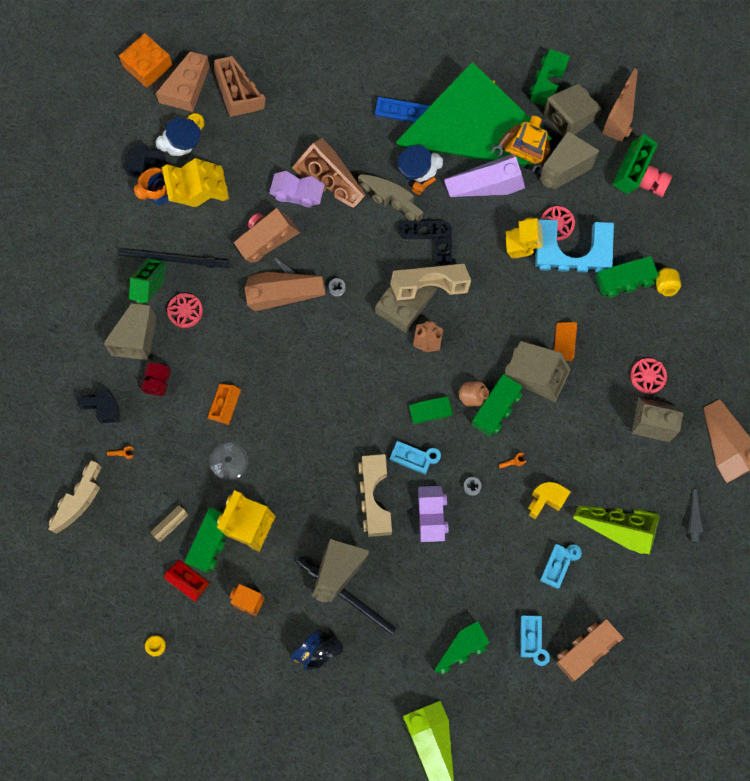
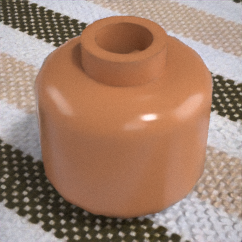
(473, 393)

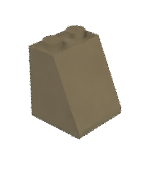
(571, 110)
(568, 161)
(133, 333)
(538, 370)
(657, 420)
(337, 568)

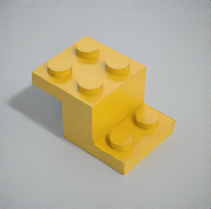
(195, 183)
(245, 521)

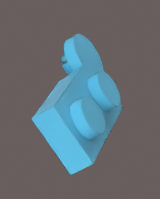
(558, 564)

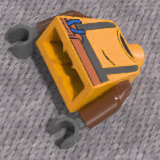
(526, 142)

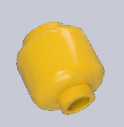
(668, 282)

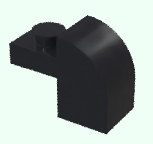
(140, 157)
(106, 406)

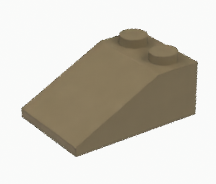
(404, 312)

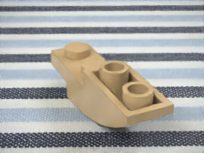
(73, 506)

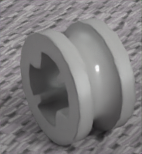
(336, 281)
(476, 482)

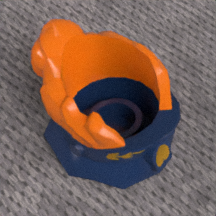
(152, 186)

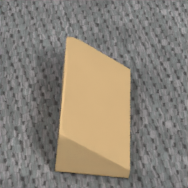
(169, 523)

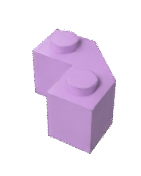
(295, 190)
(431, 513)

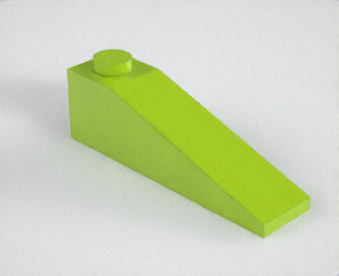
(629, 530)
(432, 740)

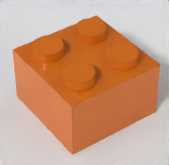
(145, 60)

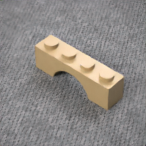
(450, 278)
(373, 471)

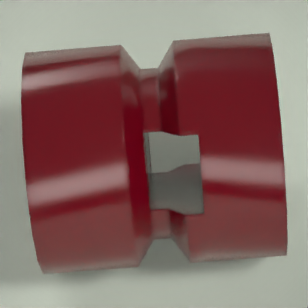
(155, 379)

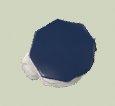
(179, 137)
(418, 163)

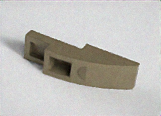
(386, 191)

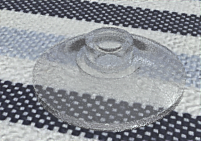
(229, 470)

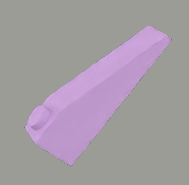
(492, 178)

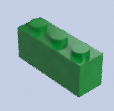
(635, 164)
(626, 277)
(147, 280)
(497, 406)
(207, 544)

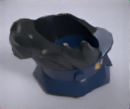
(316, 651)

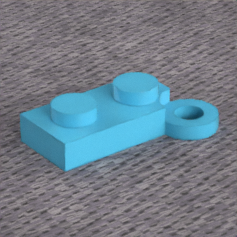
(414, 458)
(532, 639)

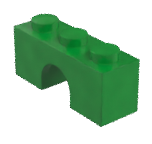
(553, 66)

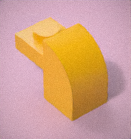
(548, 493)

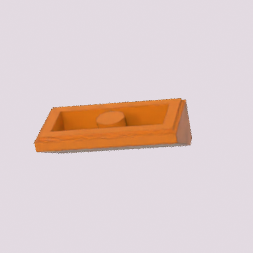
(565, 339)
(224, 403)

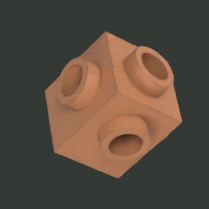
(428, 337)

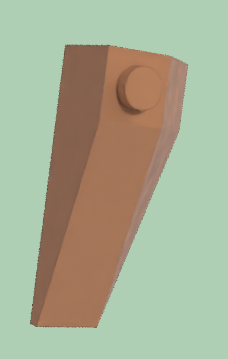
(622, 113)
(326, 166)
(278, 289)
(728, 441)

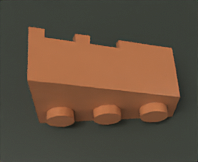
(185, 83)
(237, 90)
(266, 235)
(588, 649)

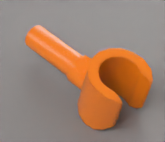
(421, 187)
(121, 452)
(515, 461)

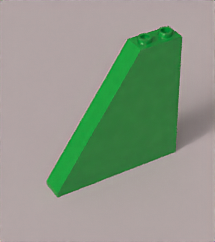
(467, 120)

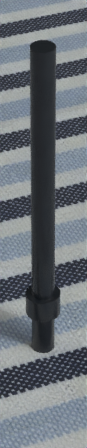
(209, 262)
(313, 572)

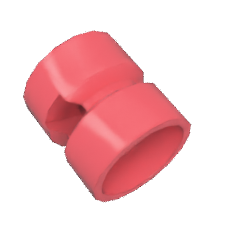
(655, 181)

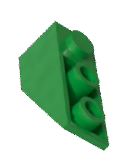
(467, 641)

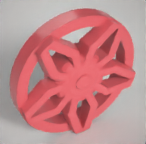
(561, 223)
(184, 310)
(648, 376)

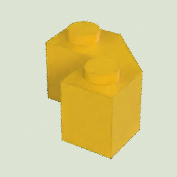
(524, 239)

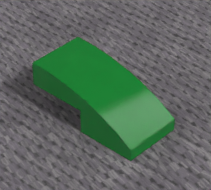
(431, 410)

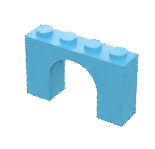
(597, 259)

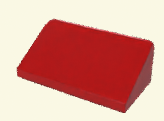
(186, 580)

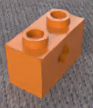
(246, 599)

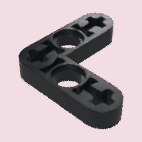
(438, 236)

